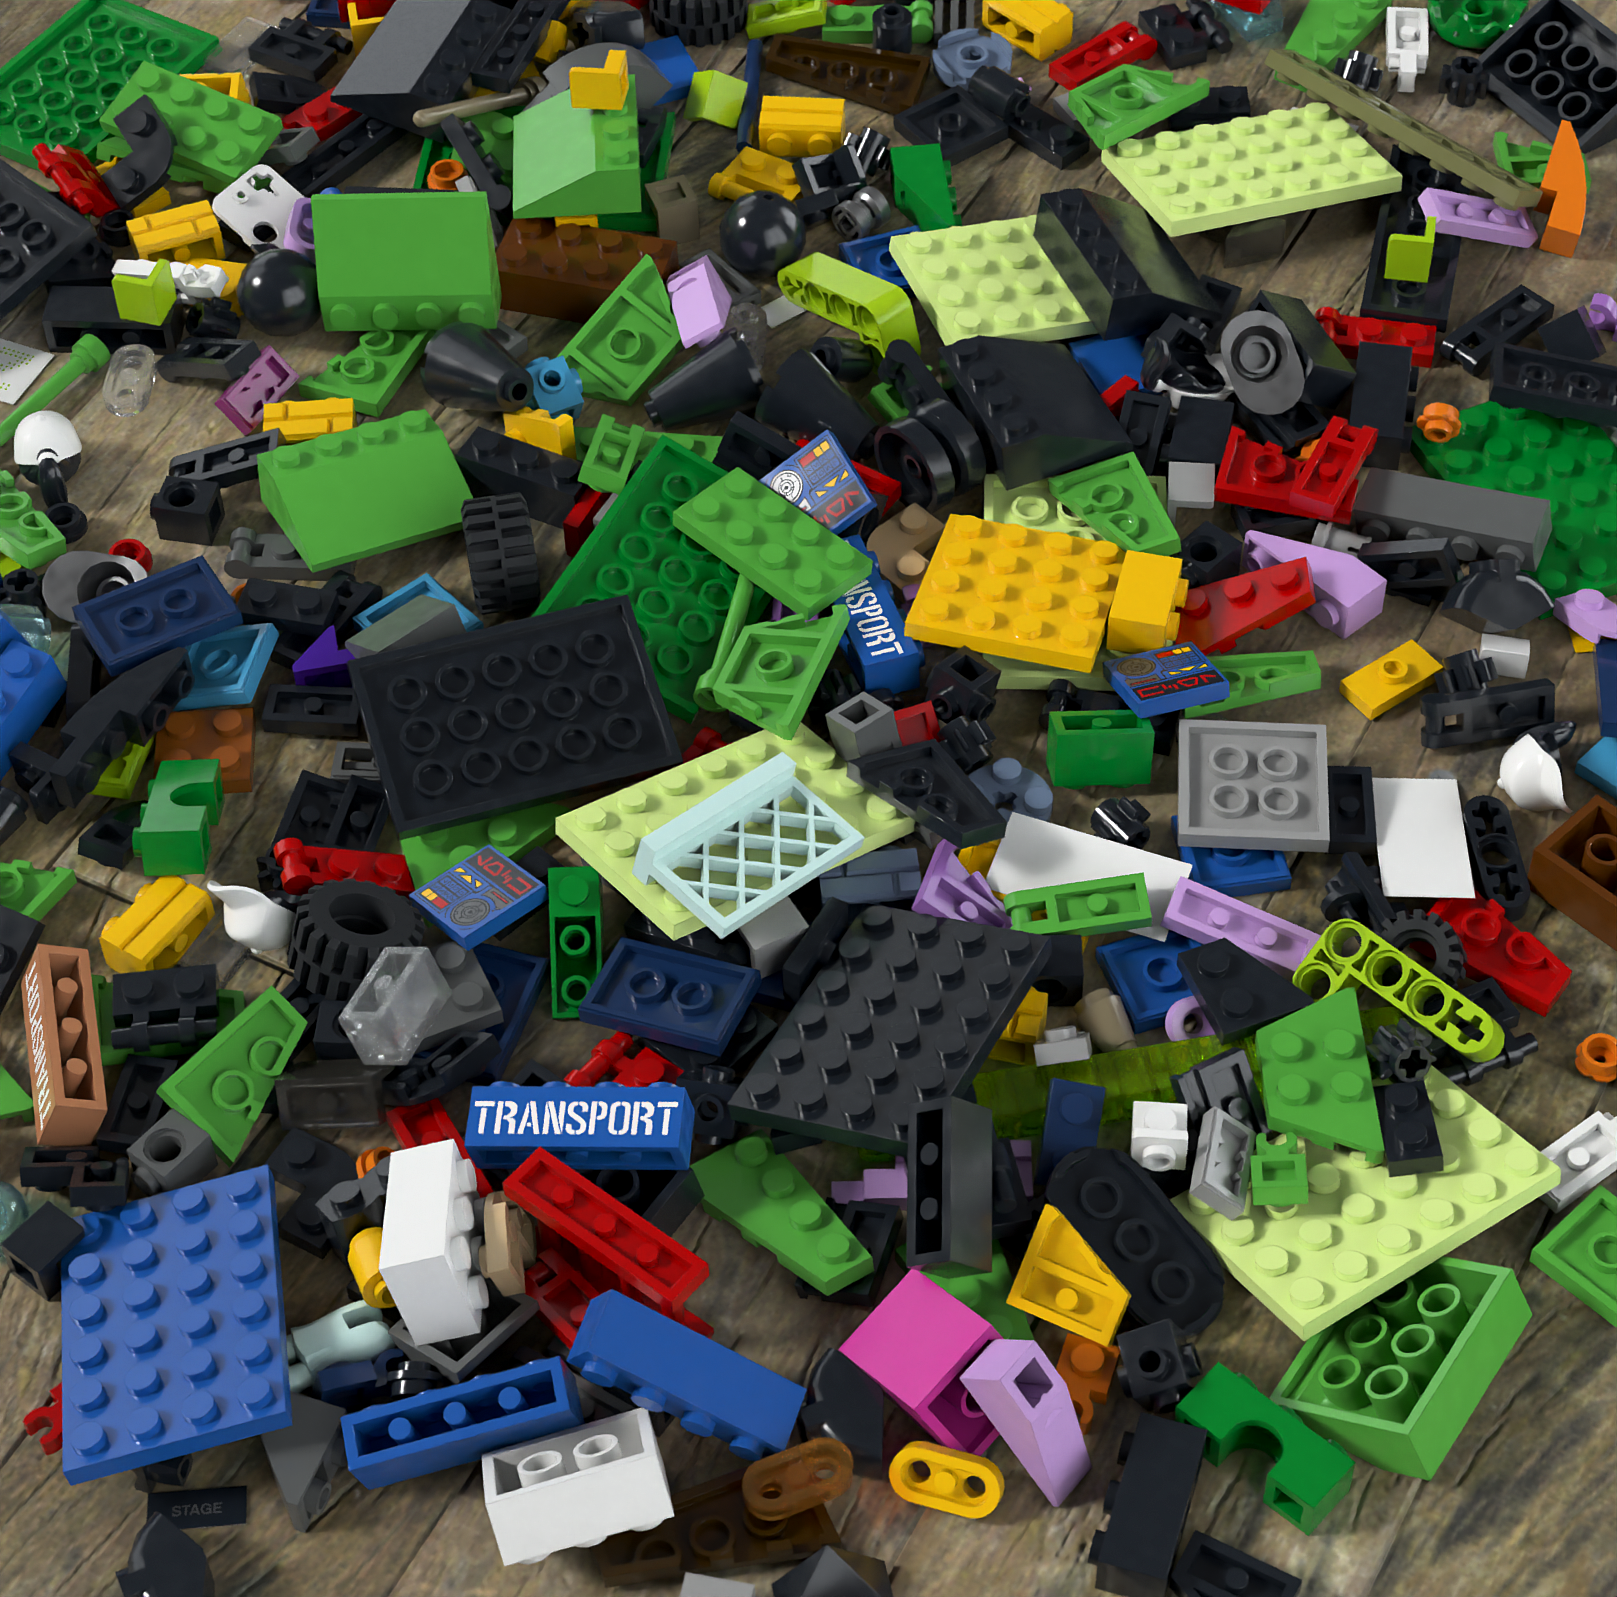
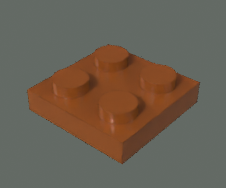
(212, 735)

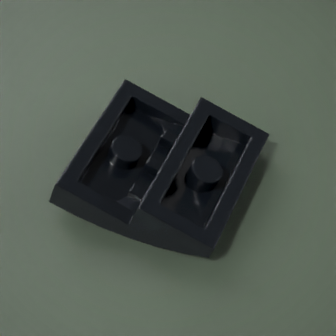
(335, 813)

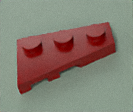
(1264, 477)
(1234, 606)
(1501, 951)

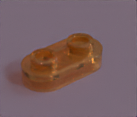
(794, 1476)

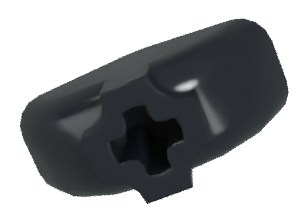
(605, 23)
(1496, 597)
(847, 1407)
(165, 1563)

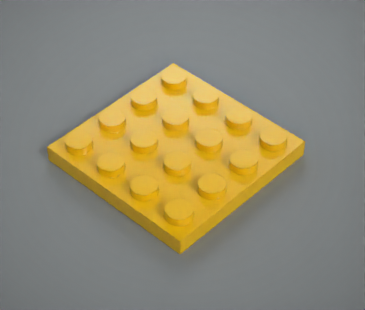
(1017, 593)

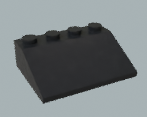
(420, 60)
(1555, 69)
(1118, 264)
(1029, 407)

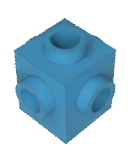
(555, 387)

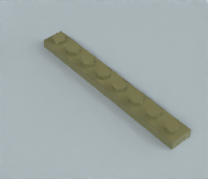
(1412, 134)

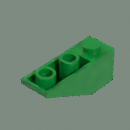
(921, 186)
(574, 936)

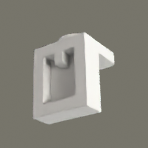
(1159, 1135)

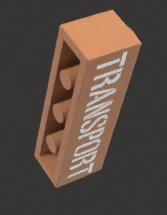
(63, 1046)

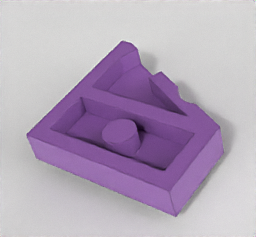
(955, 894)

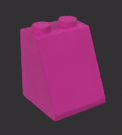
(917, 1352)

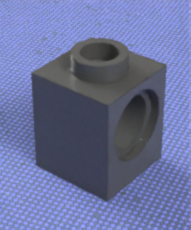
(166, 1140)

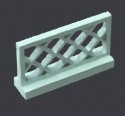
(715, 822)

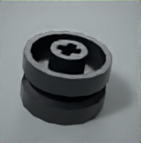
(931, 454)

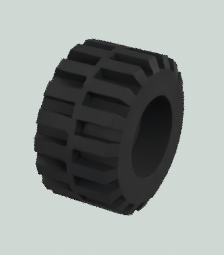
(698, 20)
(501, 553)
(344, 931)

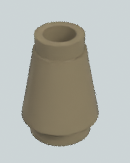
(1105, 1020)

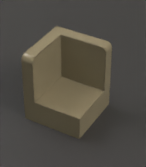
(674, 209)

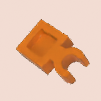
(1088, 1373)

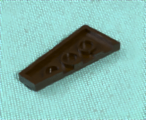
(859, 73)
(710, 1535)

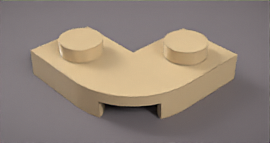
(901, 544)
(508, 1243)

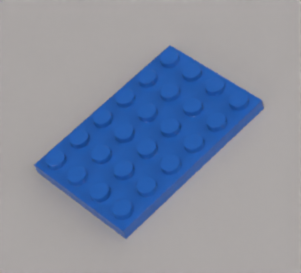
(173, 1327)

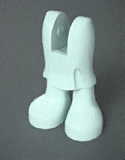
(346, 1334)

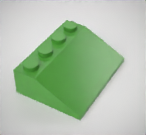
(576, 159)
(405, 260)
(364, 489)
(1408, 1365)

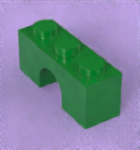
(178, 816)
(1308, 1471)

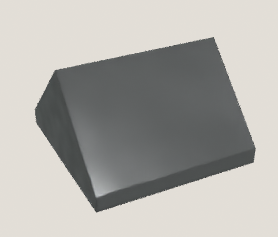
(411, 624)
(461, 1355)

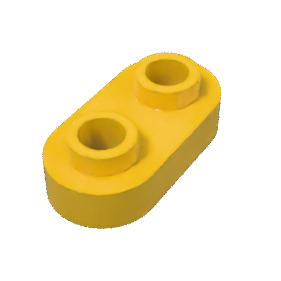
(948, 1480)

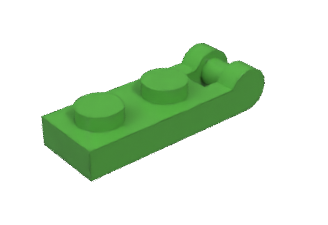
(854, 23)
(611, 455)
(1082, 907)

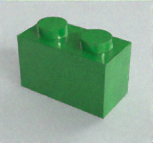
(1099, 748)

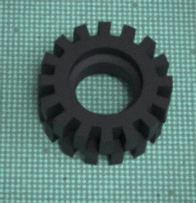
(1434, 931)

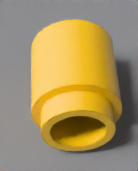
(364, 1263)

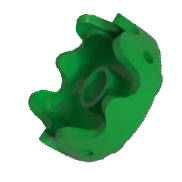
(1458, 25)

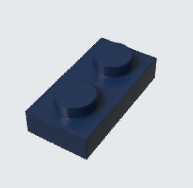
(1068, 1124)

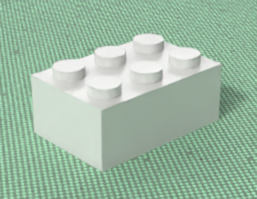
(434, 1242)
(576, 1487)

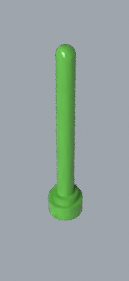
(86, 356)
(732, 629)

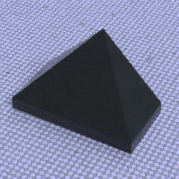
(835, 1574)

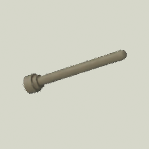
(521, 95)

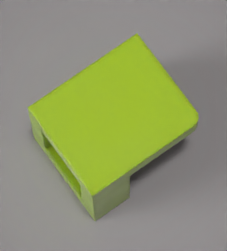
(715, 98)
(1410, 255)
(147, 298)

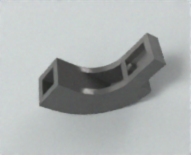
(649, 79)
(867, 728)

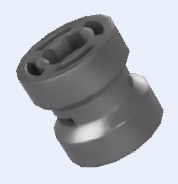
(864, 212)

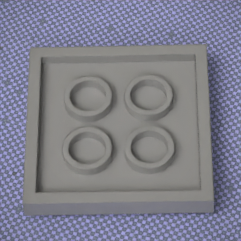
(1253, 785)

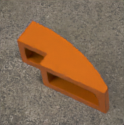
(1563, 194)

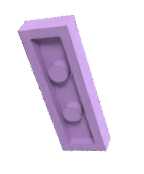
(1477, 218)
(1210, 916)

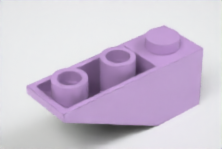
(698, 302)
(1344, 587)
(1031, 1412)

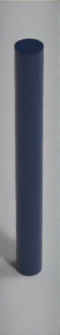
(748, 111)

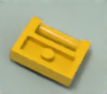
(755, 172)

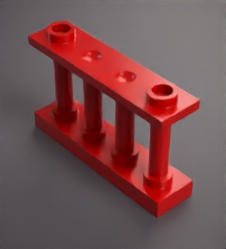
(607, 1239)

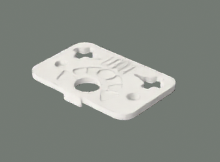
(257, 206)

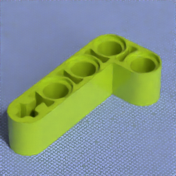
(853, 300)
(1406, 995)

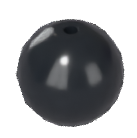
(762, 234)
(279, 293)

